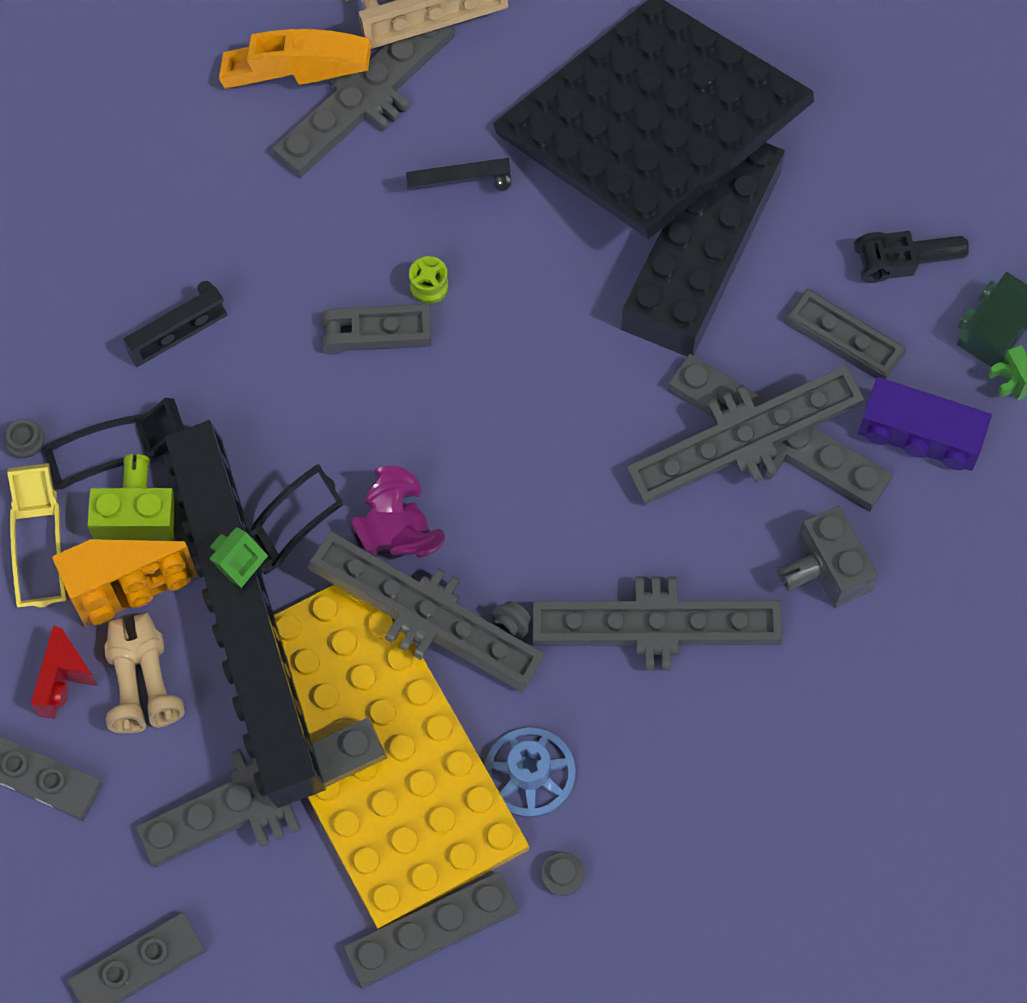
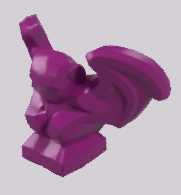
(390, 524)

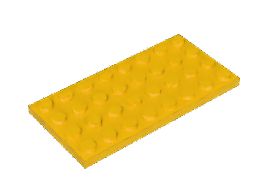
(429, 809)

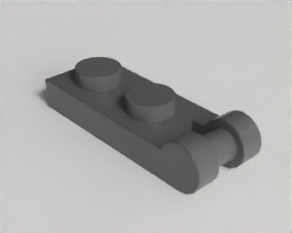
(376, 327)

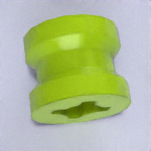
(432, 271)

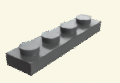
(431, 930)

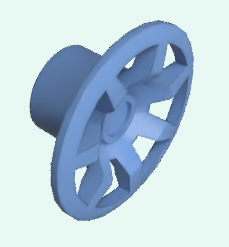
(530, 769)

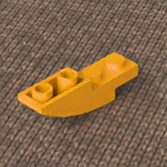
(304, 53)

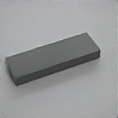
(845, 335)

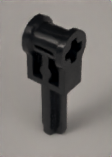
(899, 256)

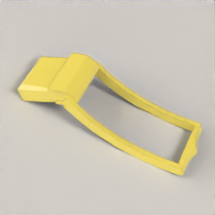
(33, 497)

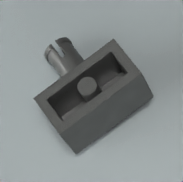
(833, 557)

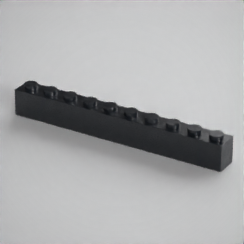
(244, 622)

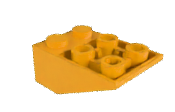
(121, 574)

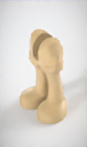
(125, 655)

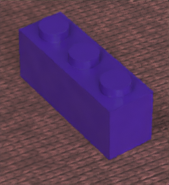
(924, 424)

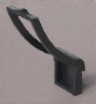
(152, 429)
(261, 538)

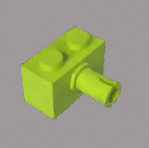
(134, 509)

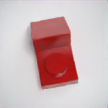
(59, 665)

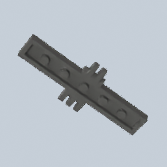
(360, 98)
(745, 434)
(808, 451)
(425, 612)
(656, 622)
(241, 803)

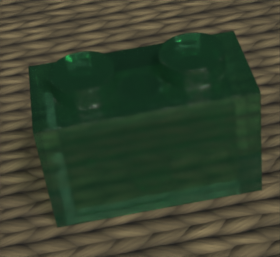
(996, 322)

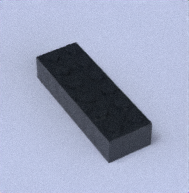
(698, 256)

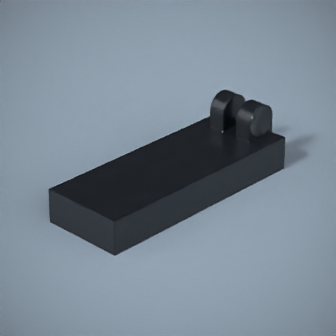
(497, 169)
(176, 325)

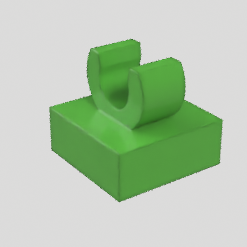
(1014, 370)
(237, 556)

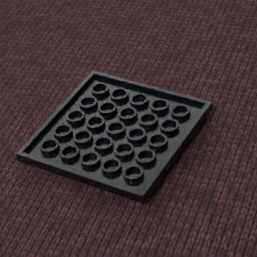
(653, 115)

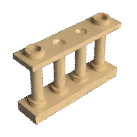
(410, 18)

